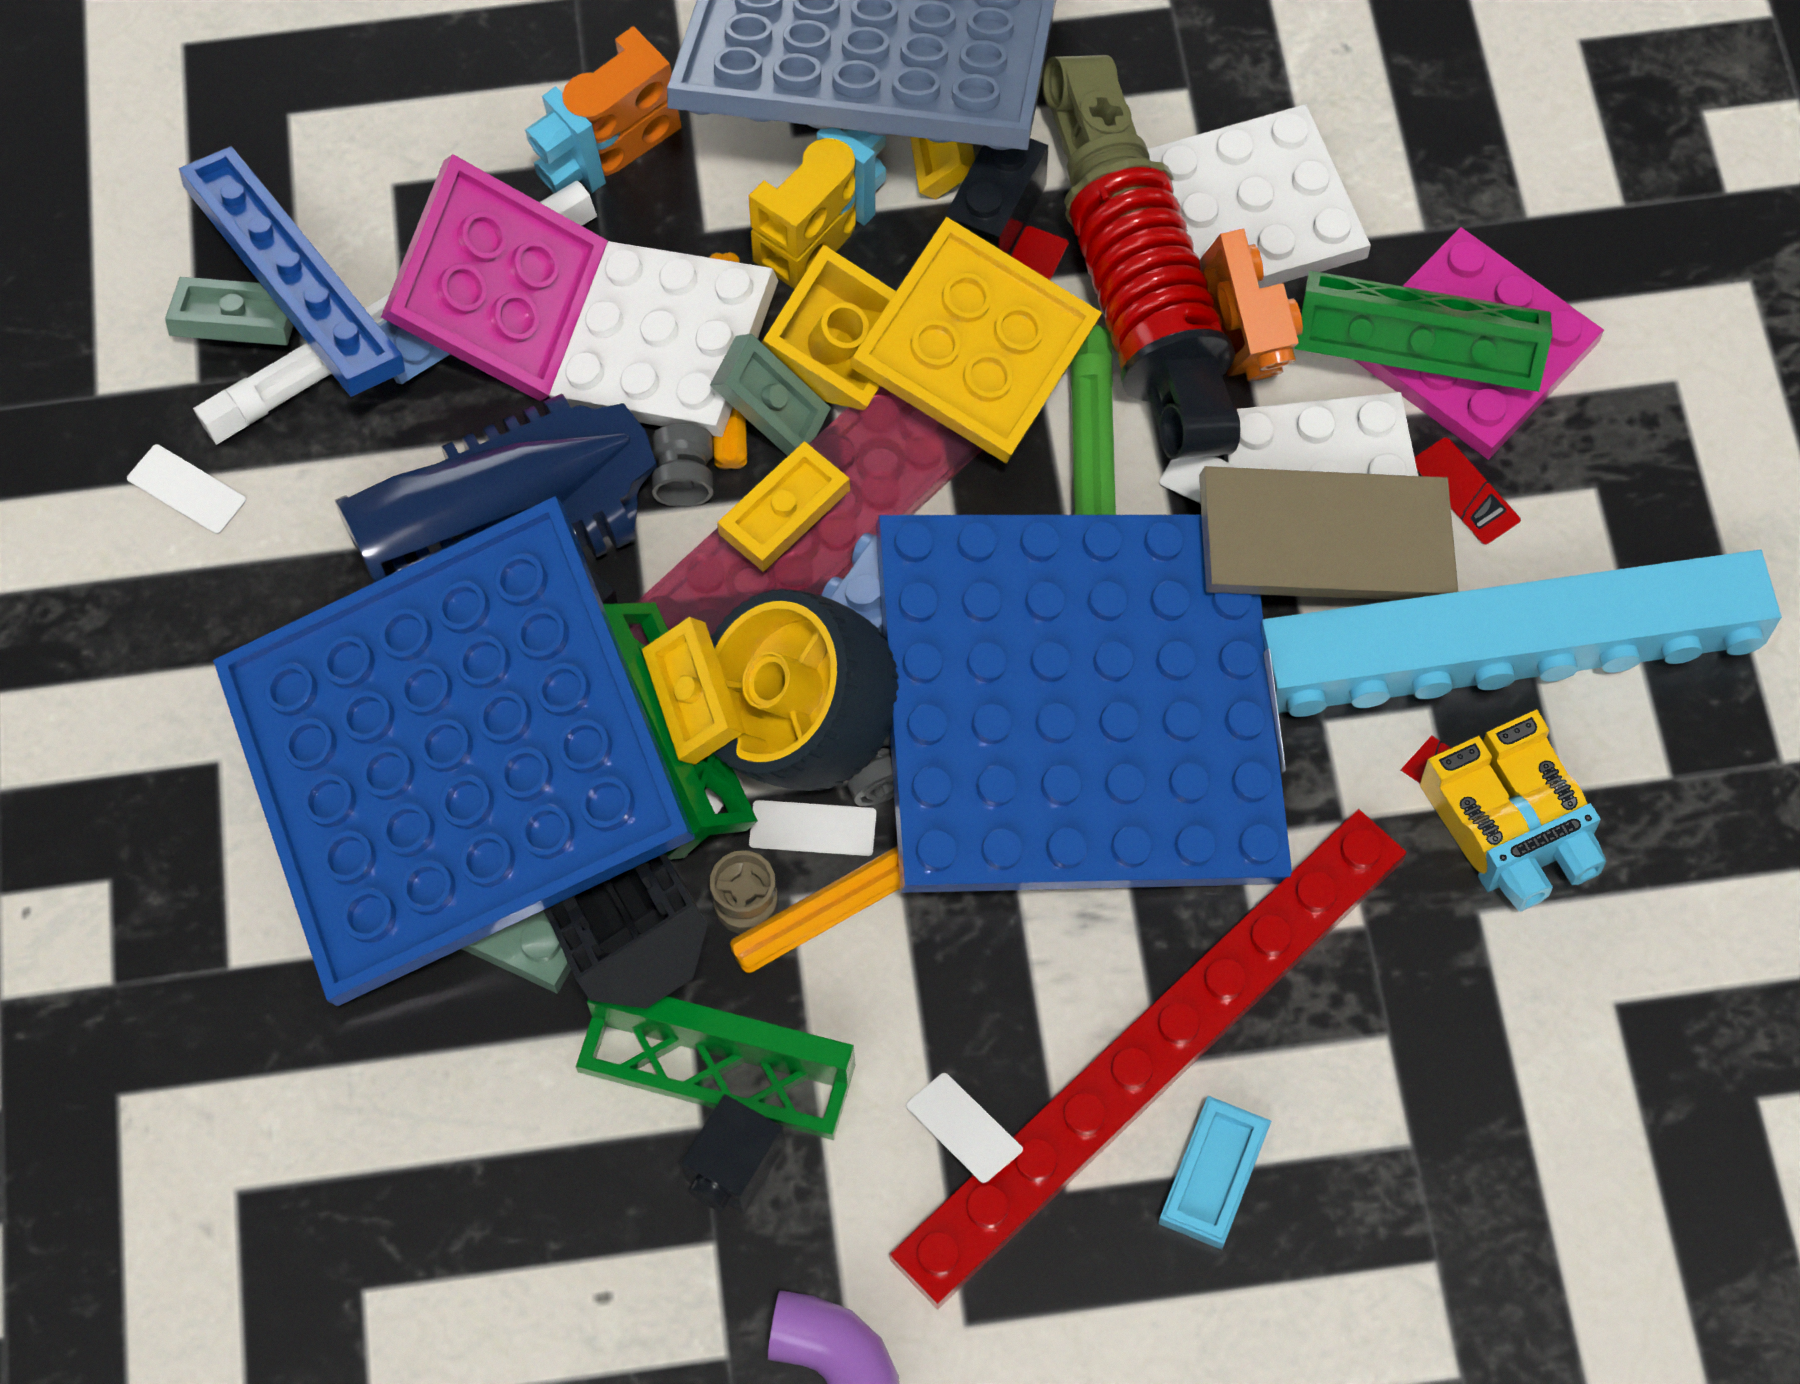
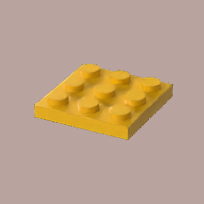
(975, 339)

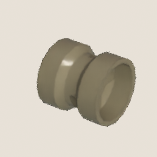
(743, 878)

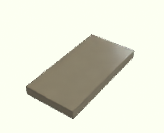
(1326, 534)

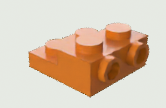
(1255, 318)

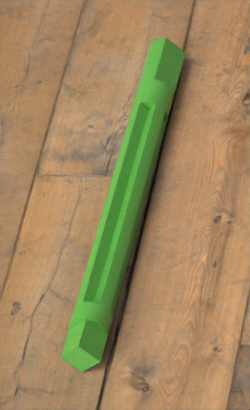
(1093, 425)

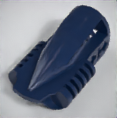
(576, 453)

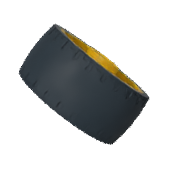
(806, 687)

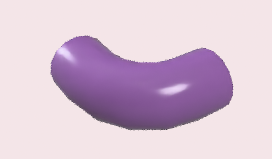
(829, 1341)

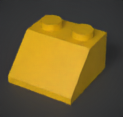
(826, 326)

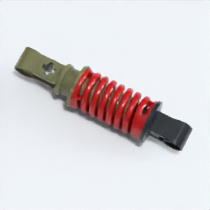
(1142, 262)

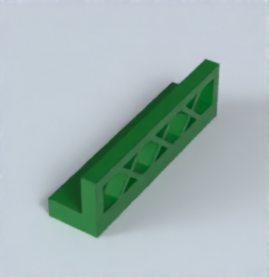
(1425, 331)
(687, 778)
(728, 1036)

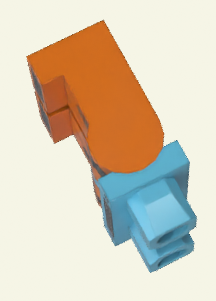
(604, 117)

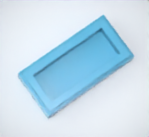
(1214, 1172)

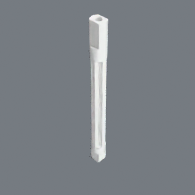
(301, 368)

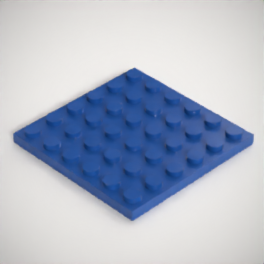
(1075, 707)
(450, 752)

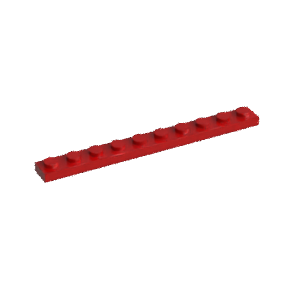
(1148, 1058)

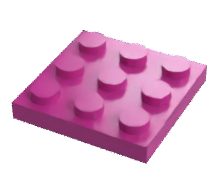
(494, 278)
(1475, 410)

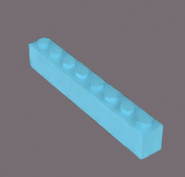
(1521, 632)

